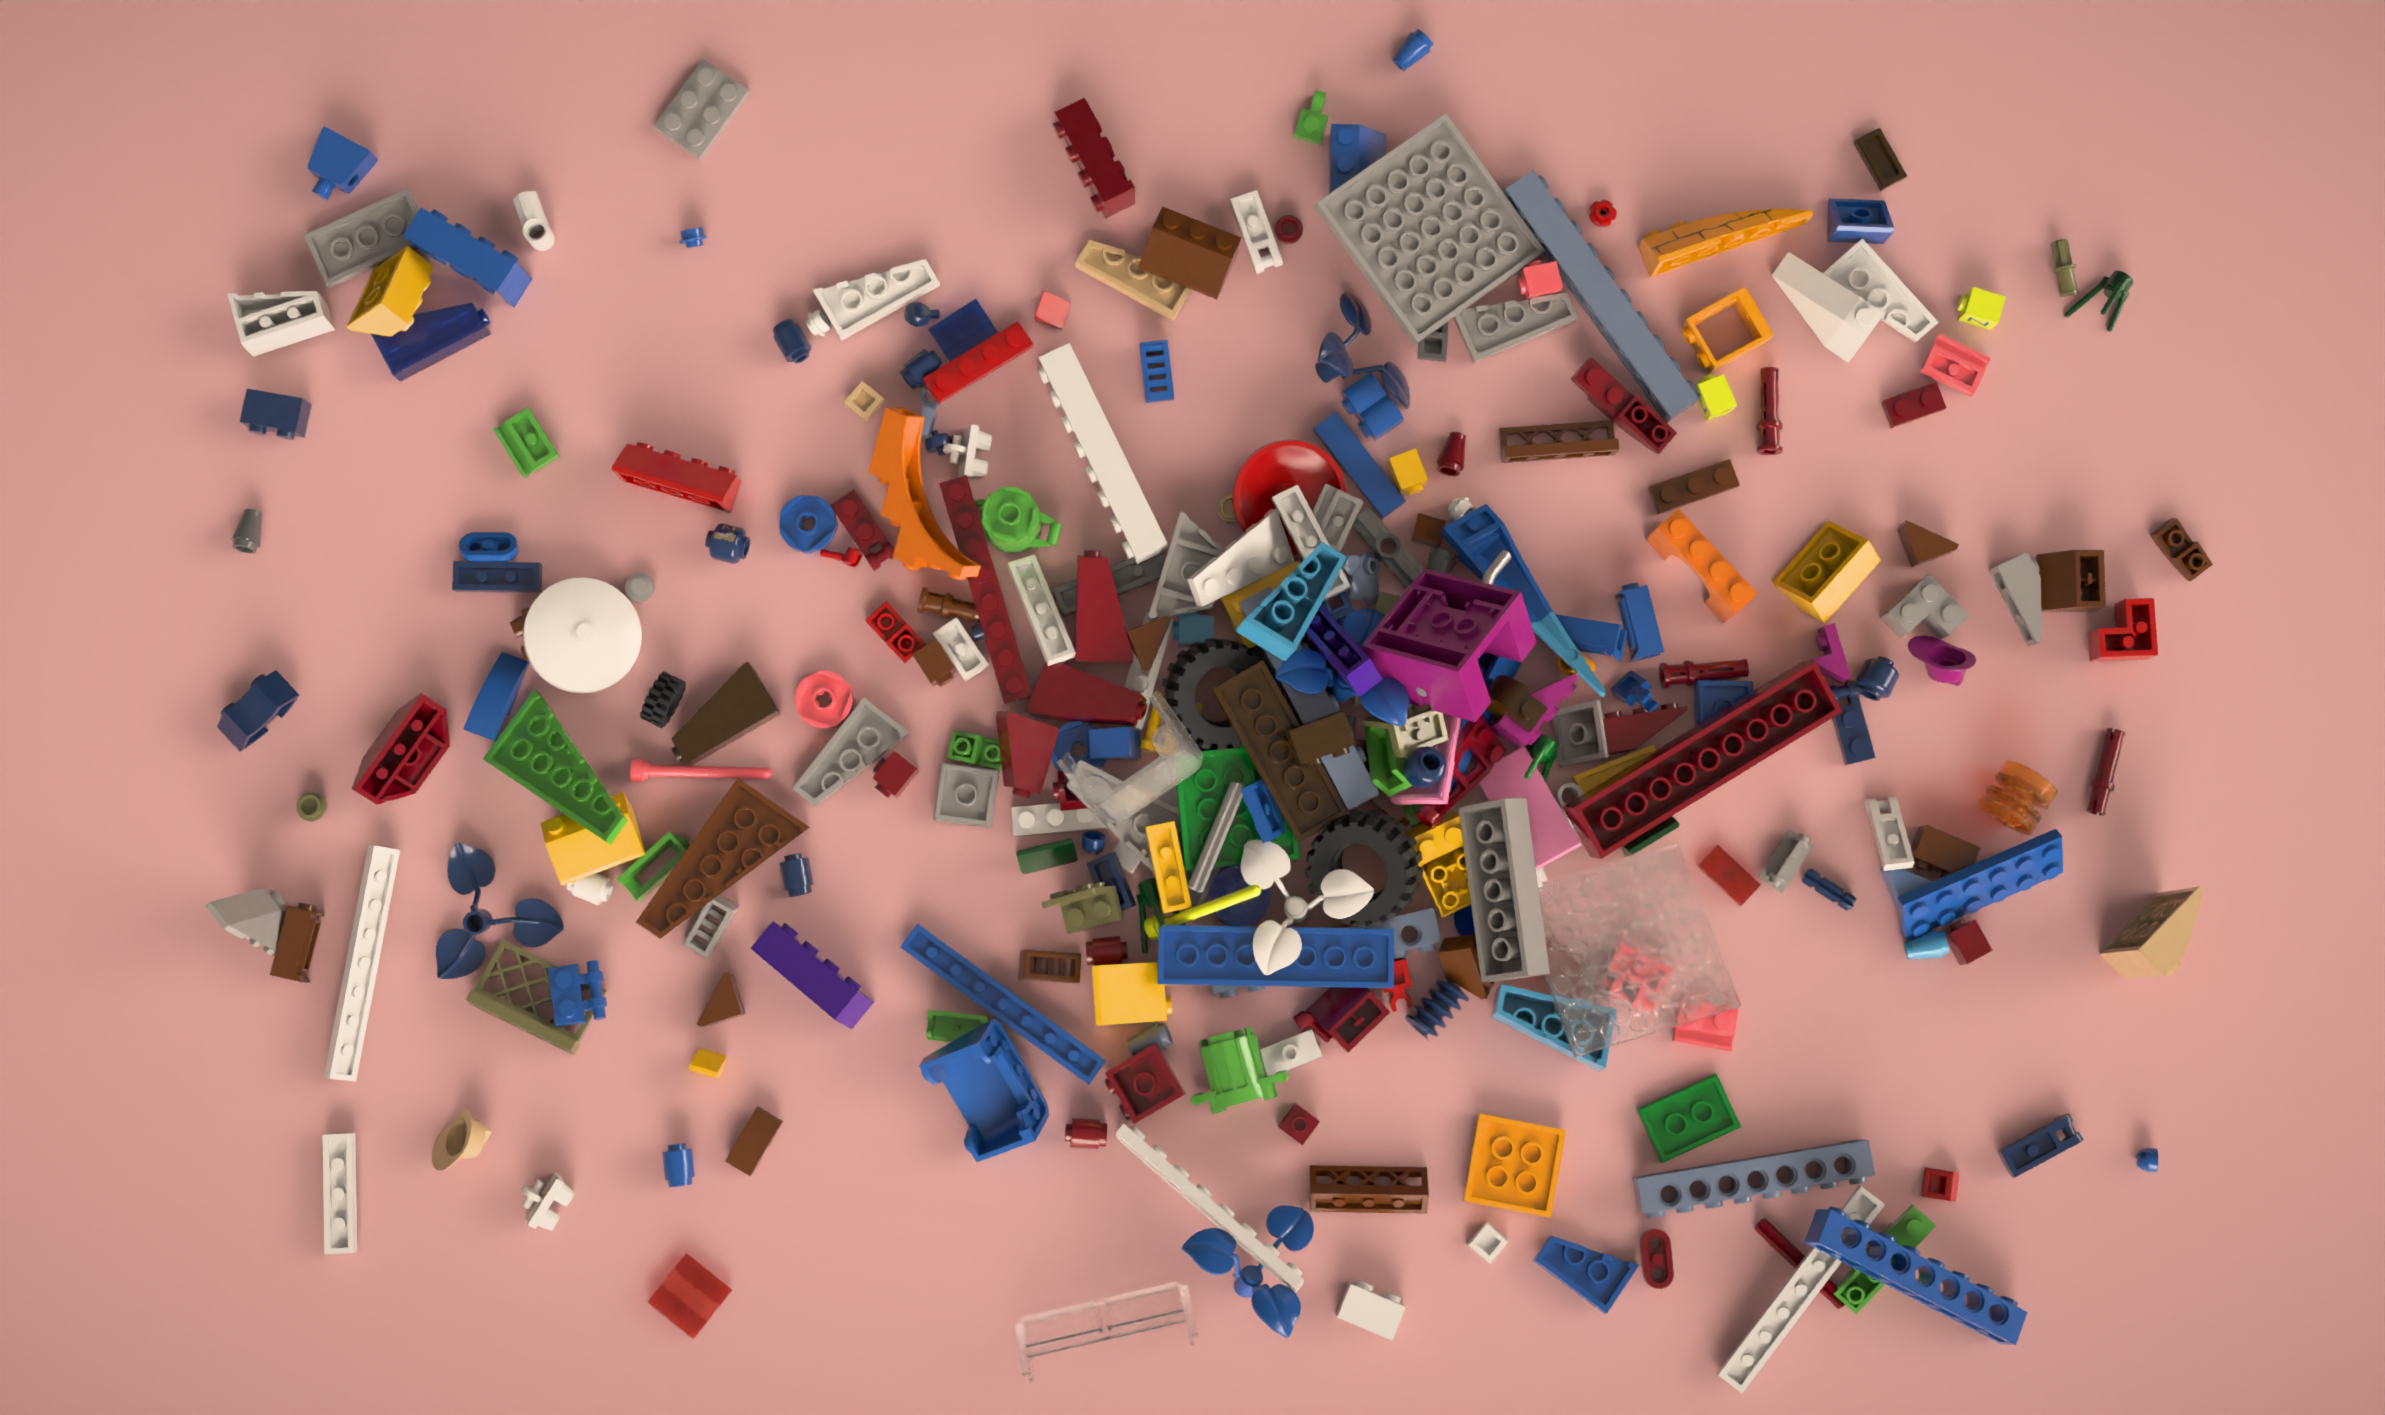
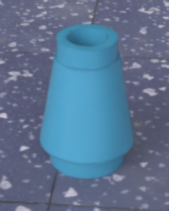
(1929, 945)

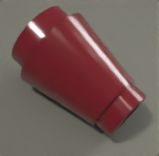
(1452, 455)

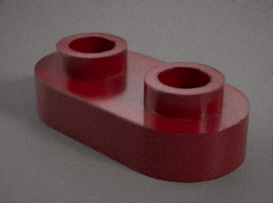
(1656, 1258)

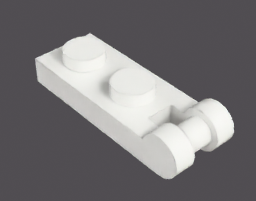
(1256, 231)
(1889, 833)

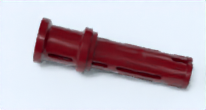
(1769, 424)
(1688, 670)

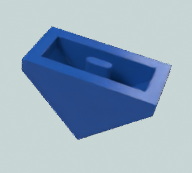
(1113, 743)

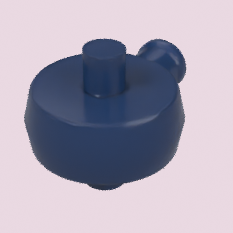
(919, 314)
(937, 441)

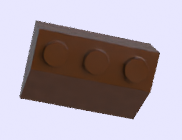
(1189, 252)

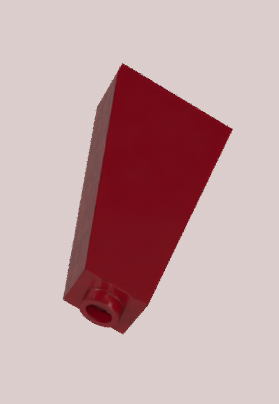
(1099, 621)
(1079, 696)

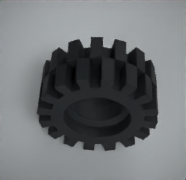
(662, 699)

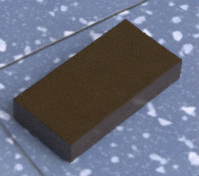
(1880, 159)

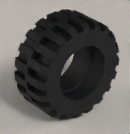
(1183, 681)
(1392, 846)

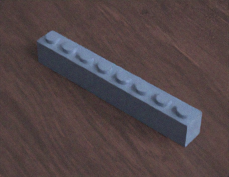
(1346, 771)

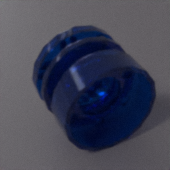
(1238, 914)

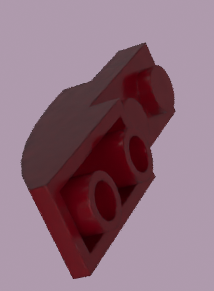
(1622, 407)

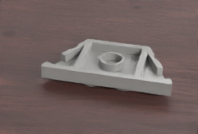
(1186, 555)

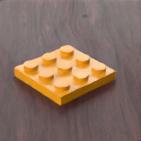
(1514, 1165)

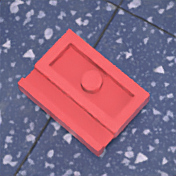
(1955, 365)
(1709, 1032)

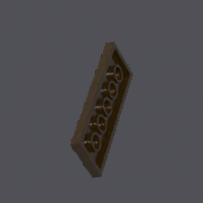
(1260, 720)

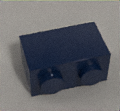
(275, 413)

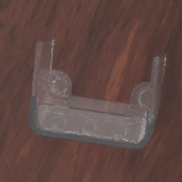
(1177, 760)

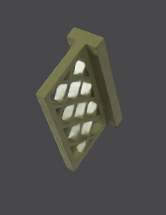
(517, 1015)

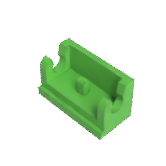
(950, 1025)

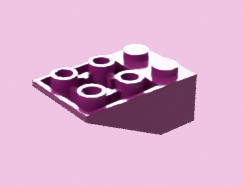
(1549, 697)

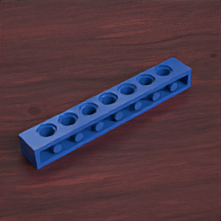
(1825, 1236)

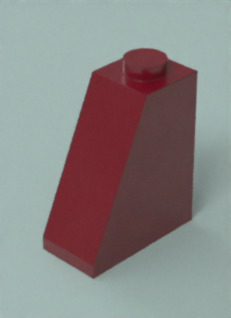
(1024, 752)

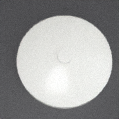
(582, 635)

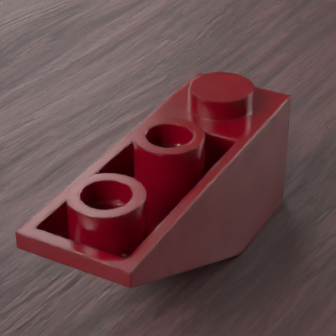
(1631, 731)

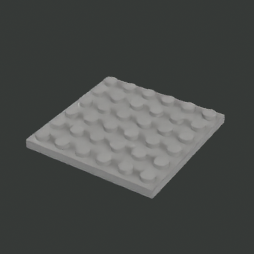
(1429, 228)

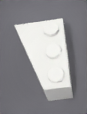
(279, 319)

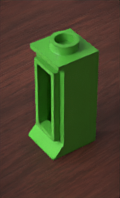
(1377, 742)
(628, 878)

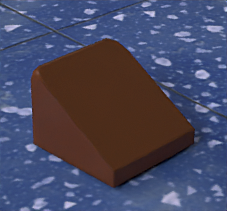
(1428, 530)

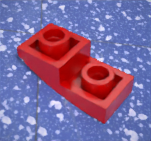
(895, 632)

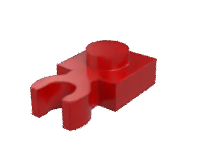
(1401, 982)

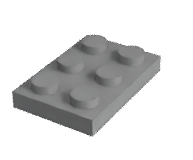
(701, 110)

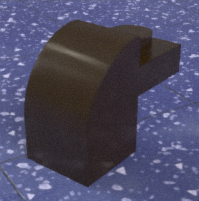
(1512, 699)

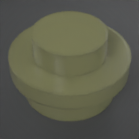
(311, 806)

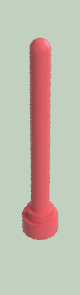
(643, 770)

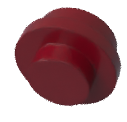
(1288, 229)

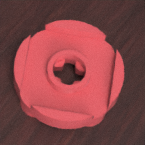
(817, 684)

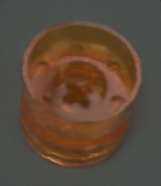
(2019, 794)

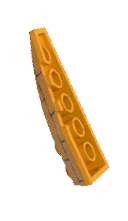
(1714, 235)

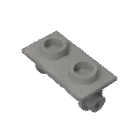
(1786, 860)

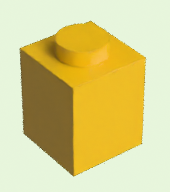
(1408, 472)

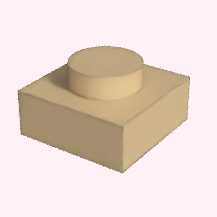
(864, 401)

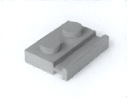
(1336, 515)

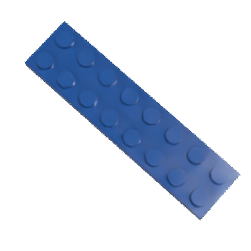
(1227, 958)

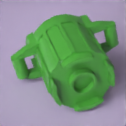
(1014, 521)
(1235, 1071)

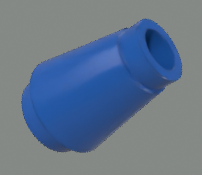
(1412, 50)

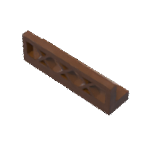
(1561, 450)
(1368, 1195)

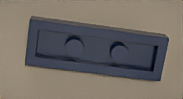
(497, 577)

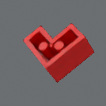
(2132, 638)

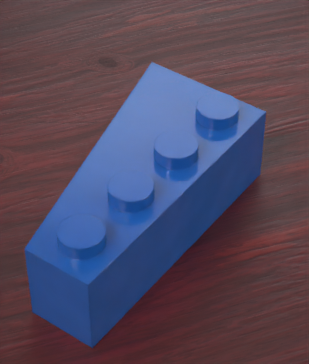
(468, 255)

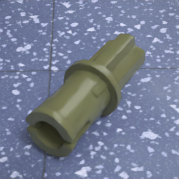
(2064, 268)

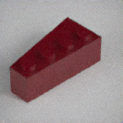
(1095, 158)

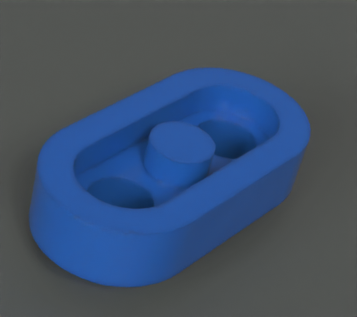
(490, 547)

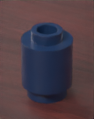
(791, 341)
(919, 367)
(796, 875)

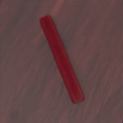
(1792, 1255)

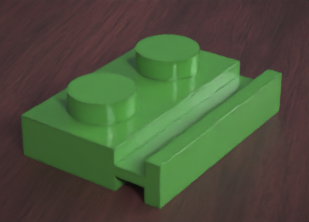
(526, 442)

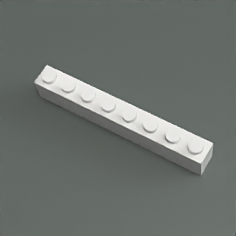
(1103, 453)

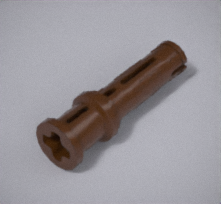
(946, 605)

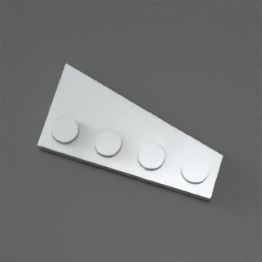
(1876, 283)

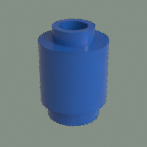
(678, 1165)

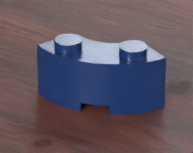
(246, 719)

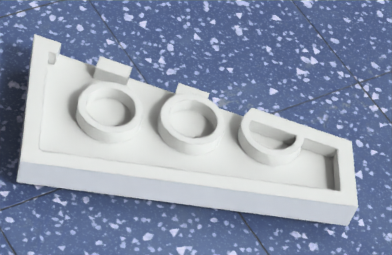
(868, 299)
(1244, 561)

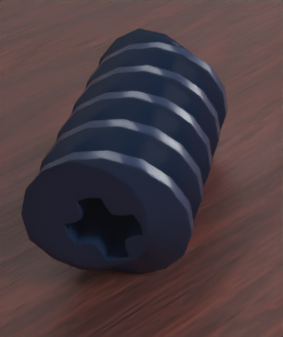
(1436, 1008)

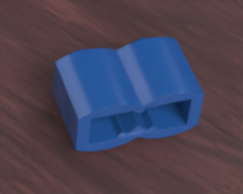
(1372, 407)

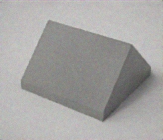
(1580, 734)

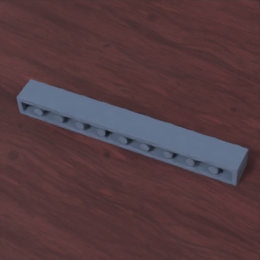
(1601, 297)

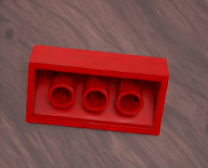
(677, 477)

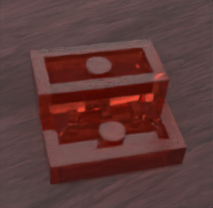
(689, 1296)

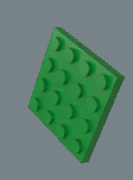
(1201, 798)

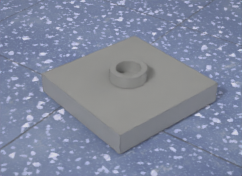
(966, 795)

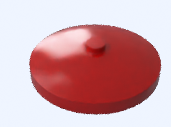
(1276, 469)

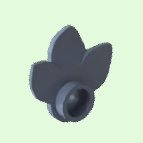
(1363, 577)

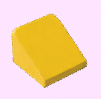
(708, 1063)

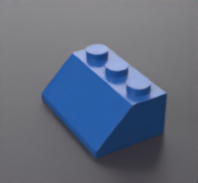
(1352, 151)

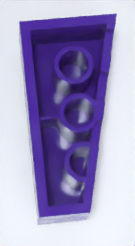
(812, 975)

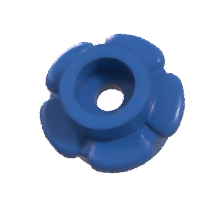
(692, 237)

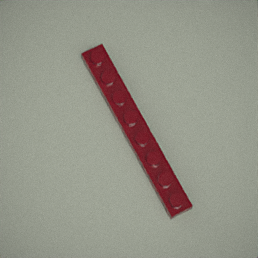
(986, 590)

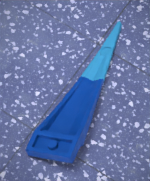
(1479, 541)

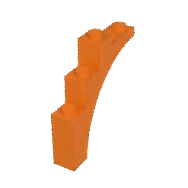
(905, 504)

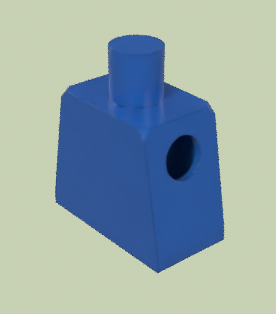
(338, 163)

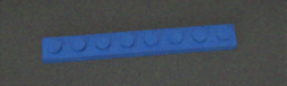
(1003, 1004)

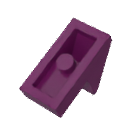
(1833, 663)

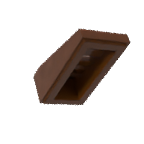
(1024, 964)

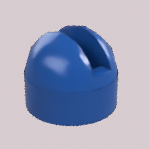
(1093, 842)
(2147, 1159)

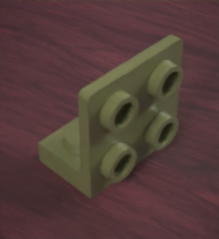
(1421, 729)
(1087, 906)

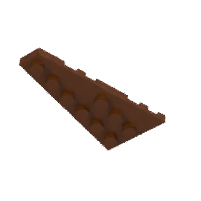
(730, 845)

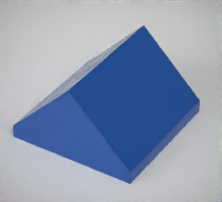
(1857, 219)

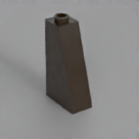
(727, 716)

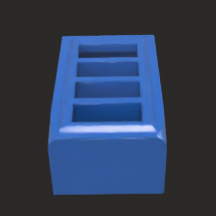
(1150, 347)

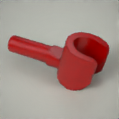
(851, 557)

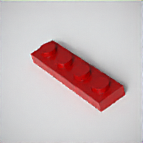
(978, 362)

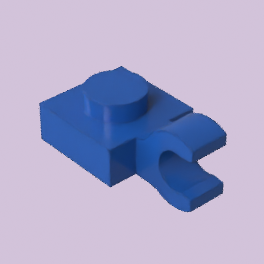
(1632, 689)

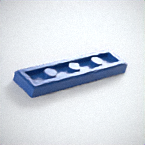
(1359, 465)

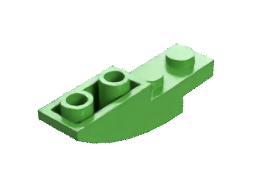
(1909, 1230)

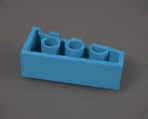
(1288, 611)
(1538, 1018)

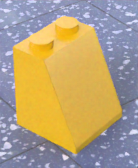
(1129, 994)

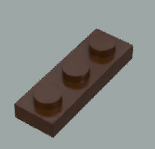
(1694, 486)

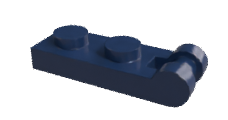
(1851, 726)
(2039, 1146)

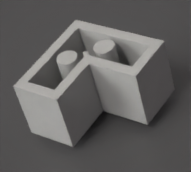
(1926, 603)

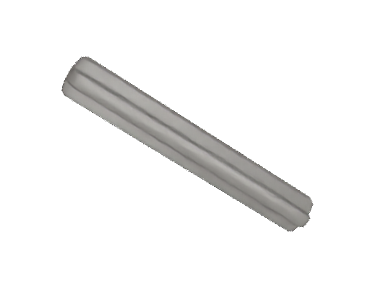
(1216, 837)

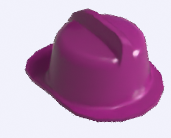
(1942, 660)

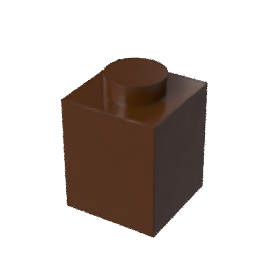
(935, 663)

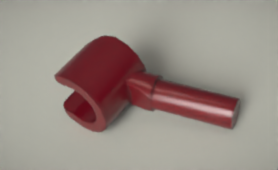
(1304, 1020)

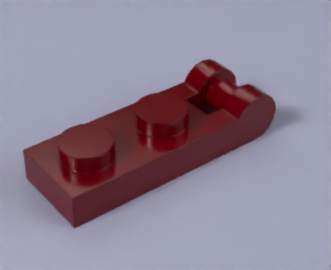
(862, 528)

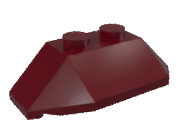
(404, 752)

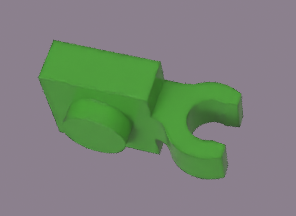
(1311, 122)

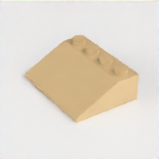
(2156, 935)

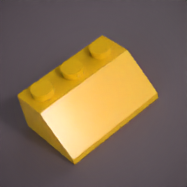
(392, 294)
(1827, 571)
(581, 853)

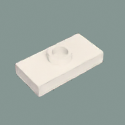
(1291, 1052)

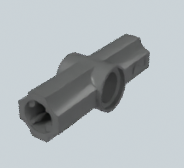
(1374, 533)

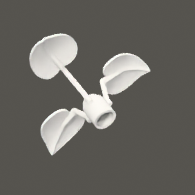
(1280, 946)

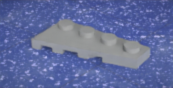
(1505, 325)
(854, 747)

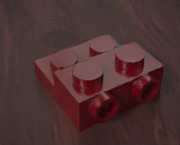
(1144, 1084)

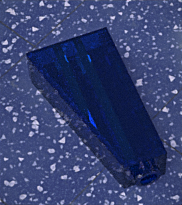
(432, 338)

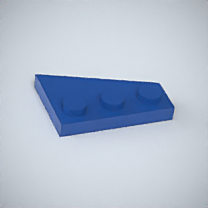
(1588, 1273)

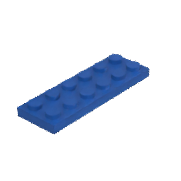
(1980, 884)

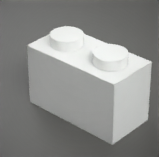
(1371, 1310)

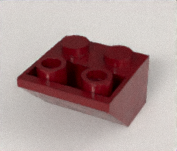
(1348, 1014)

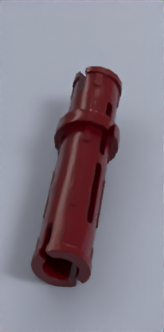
(2103, 781)

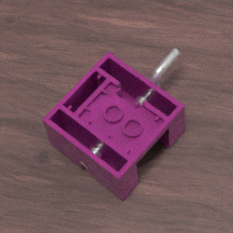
(1441, 631)

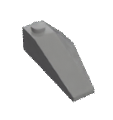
(252, 915)

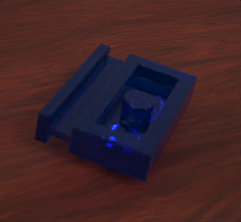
(962, 330)

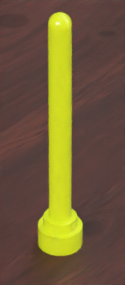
(1152, 927)

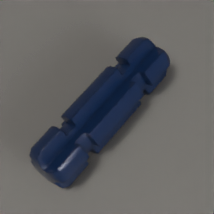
(1828, 889)

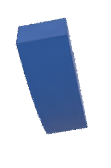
(496, 696)

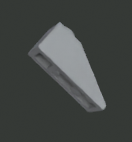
(2021, 590)

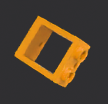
(1750, 316)

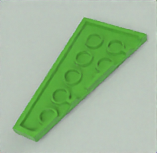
(549, 764)

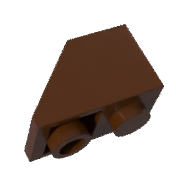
(1461, 964)

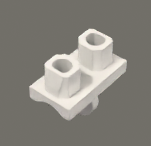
(971, 441)
(539, 1213)

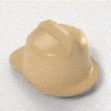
(459, 1140)

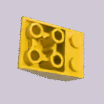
(1443, 863)

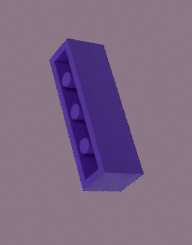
(1342, 652)

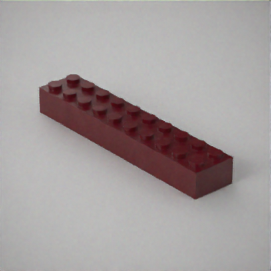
(1702, 759)

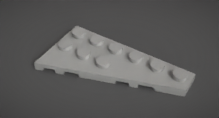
(1132, 830)

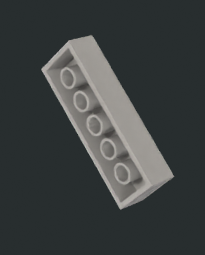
(1504, 890)

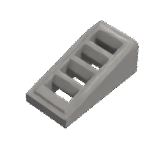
(698, 947)

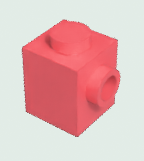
(1539, 279)

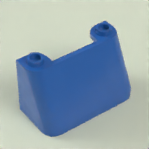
(989, 1089)

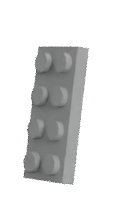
(362, 238)

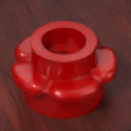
(1602, 220)

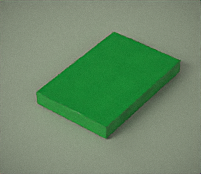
(1688, 1118)

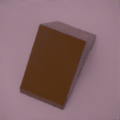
(1923, 544)
(1147, 641)
(723, 1004)

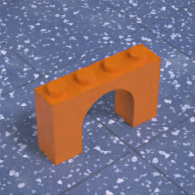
(1726, 586)

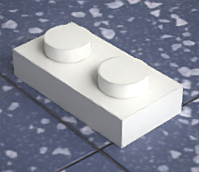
(961, 649)

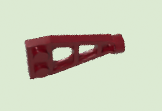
(1485, 749)

